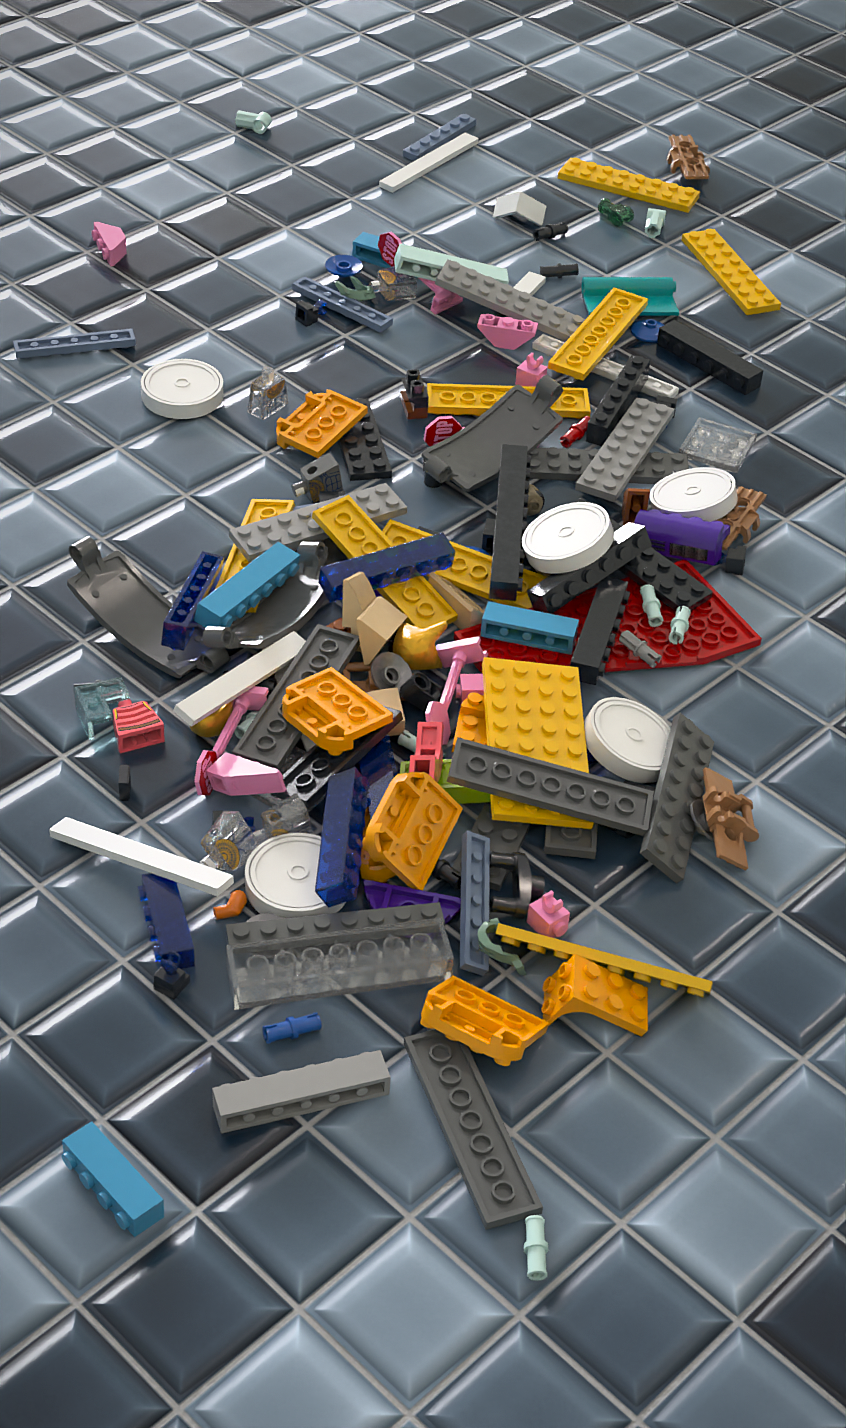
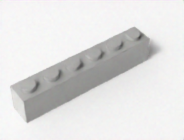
(300, 1091)

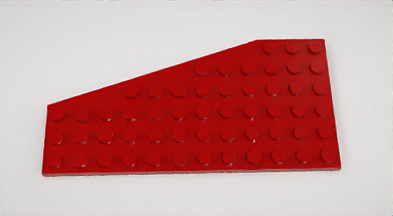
(712, 633)

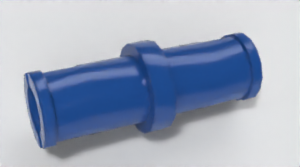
(291, 1027)

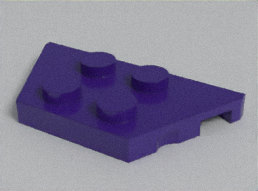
(387, 895)

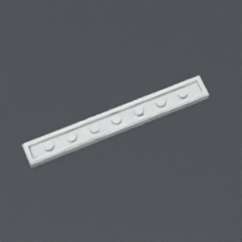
(428, 162)
(608, 368)
(239, 679)
(142, 856)

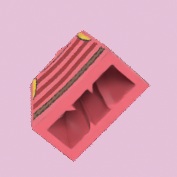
(136, 726)

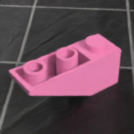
(244, 777)

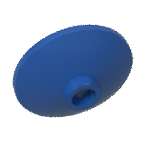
(343, 265)
(646, 330)

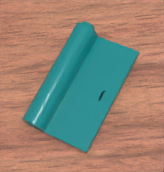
(657, 290)

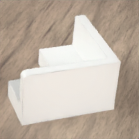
(522, 205)

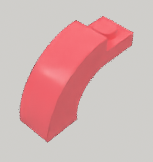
(429, 751)

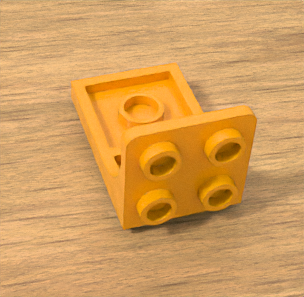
(595, 990)

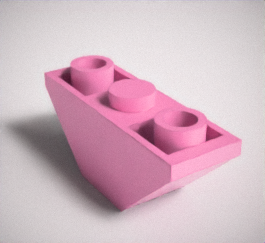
(110, 241)
(506, 331)

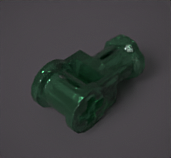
(616, 213)

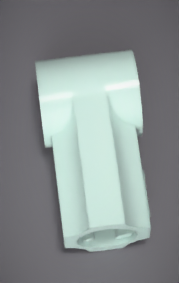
(253, 121)
(654, 222)

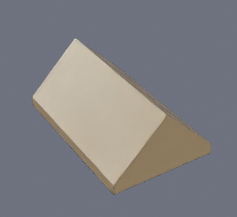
(468, 611)
(377, 627)

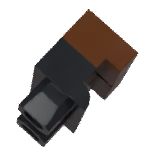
(415, 395)

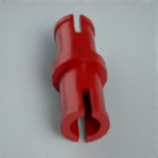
(575, 432)

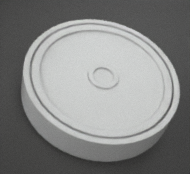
(182, 388)
(696, 493)
(568, 537)
(627, 738)
(283, 876)

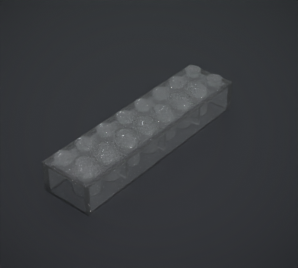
(338, 963)

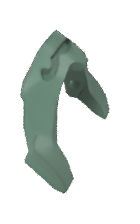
(360, 293)
(495, 951)

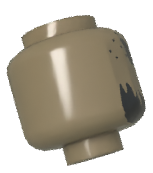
(535, 500)

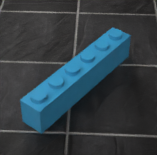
(248, 587)

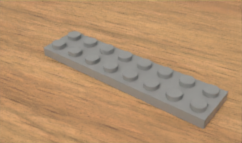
(507, 300)
(625, 449)
(298, 525)

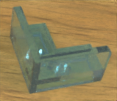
(93, 702)

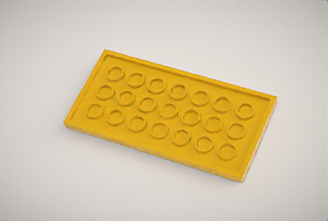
(537, 715)

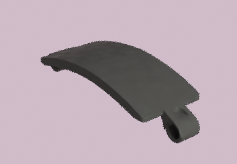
(474, 453)
(135, 611)
(282, 611)

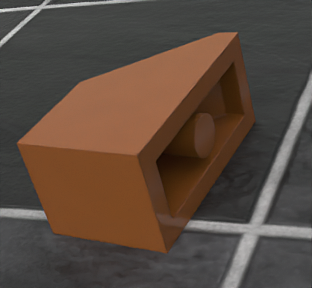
(633, 502)

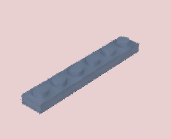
(439, 137)
(343, 304)
(74, 343)
(474, 901)

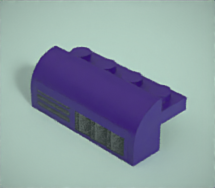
(683, 536)

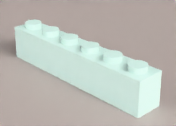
(428, 264)

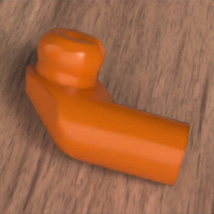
(233, 907)

